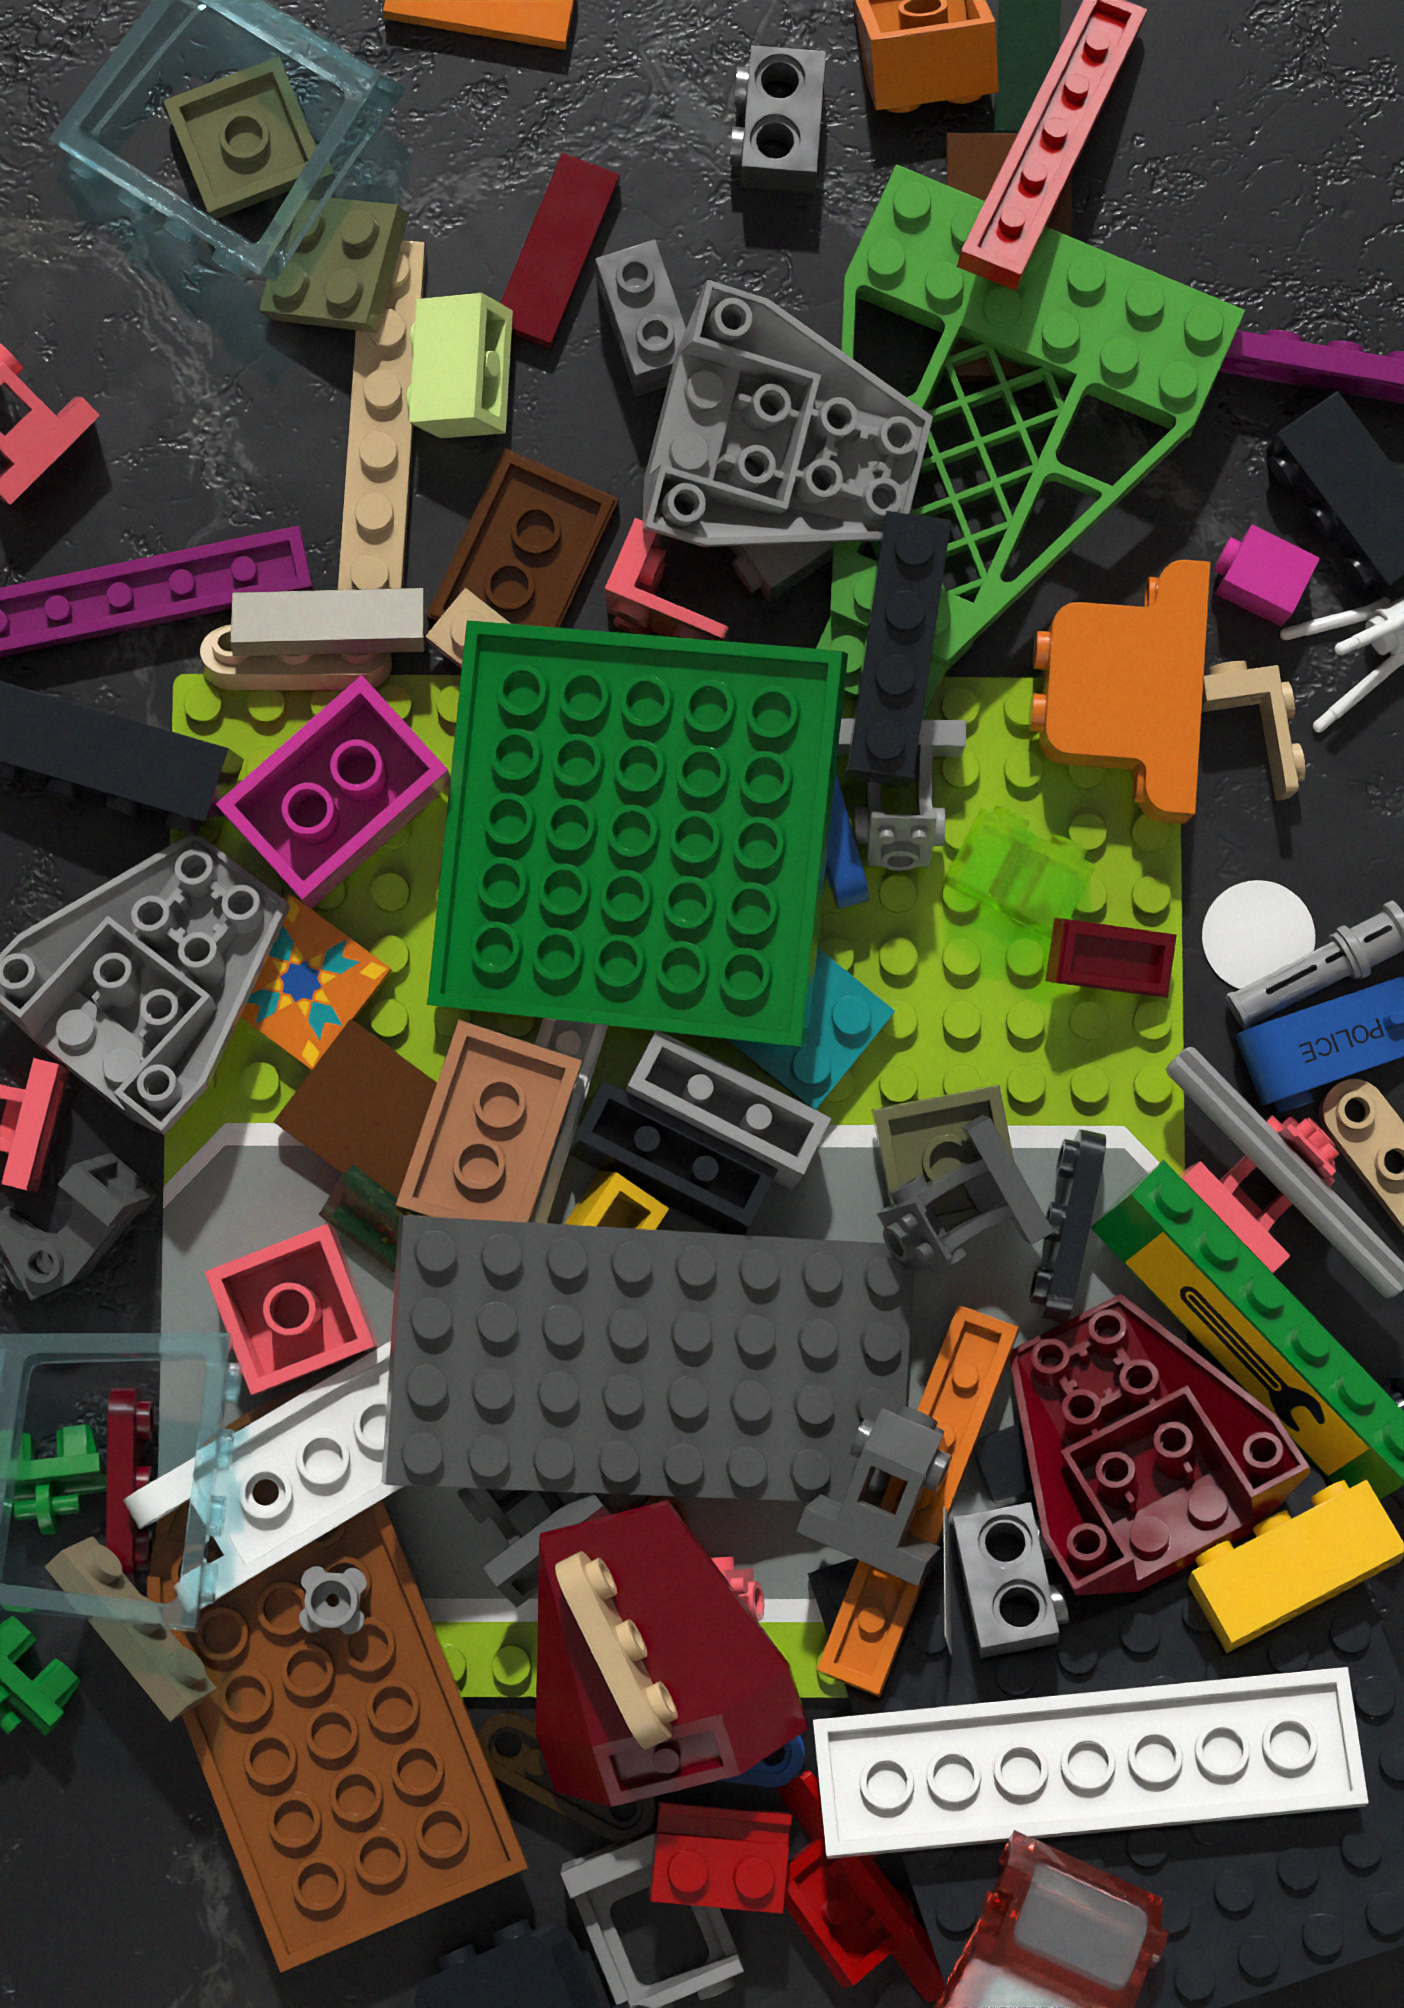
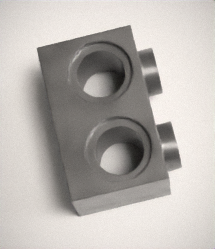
(788, 119)
(641, 313)
(993, 1582)

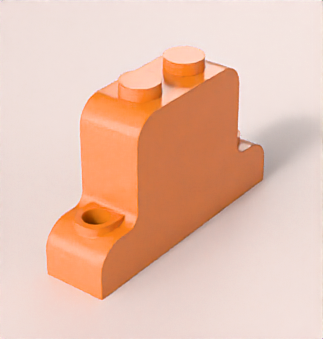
(1130, 688)

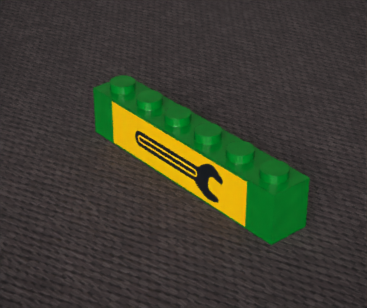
(1257, 1330)

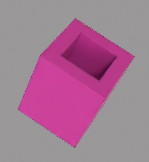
(1264, 574)

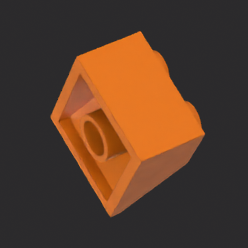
(926, 51)

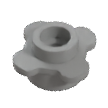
(317, 1611)

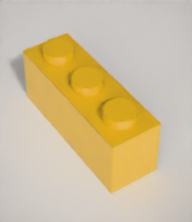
(1295, 1563)

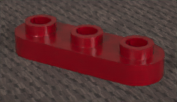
(127, 1426)

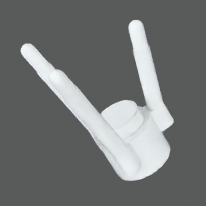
(1382, 630)

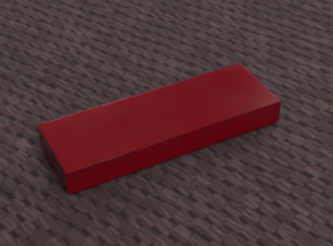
(558, 248)

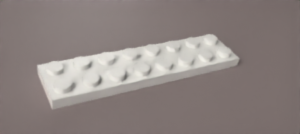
(1089, 1762)

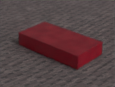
(1110, 957)

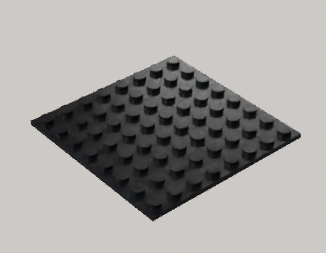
(1241, 1897)

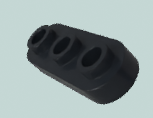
(1057, 1283)

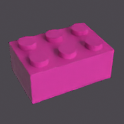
(335, 792)

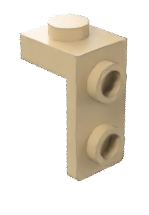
(1235, 686)

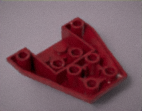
(1142, 1449)
(700, 1642)

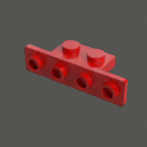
(850, 1904)

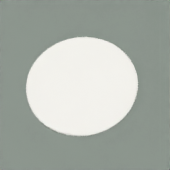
(1256, 931)

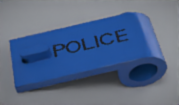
(1324, 1044)

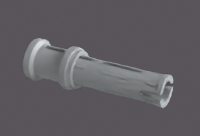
(1348, 954)

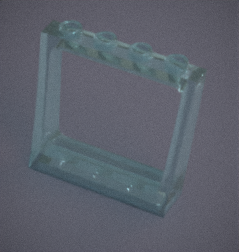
(367, 102)
(214, 1451)

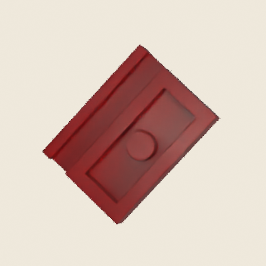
(720, 1857)

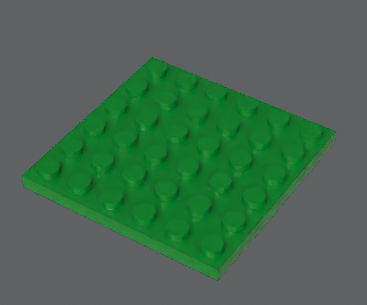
(638, 831)

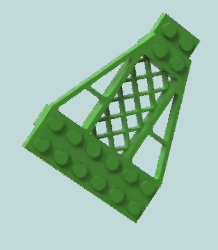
(1071, 321)

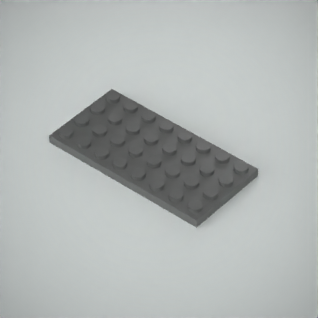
(639, 1359)

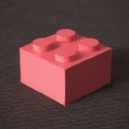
(292, 1309)

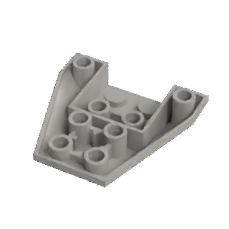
(776, 434)
(146, 977)

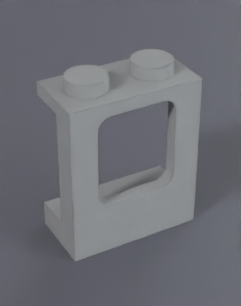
(619, 1871)

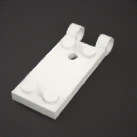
(317, 1450)

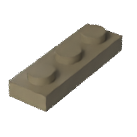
(153, 1656)

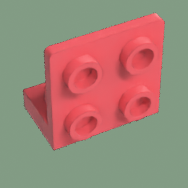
(633, 588)

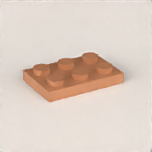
(489, 1128)

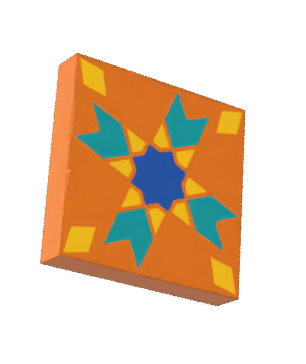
(311, 985)

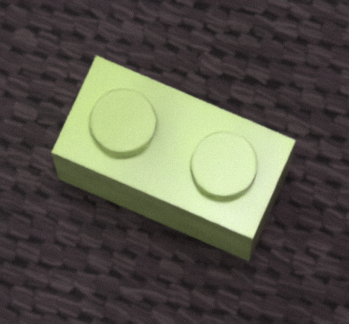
(460, 365)

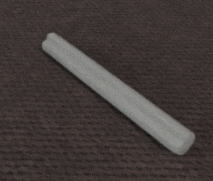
(1288, 1171)

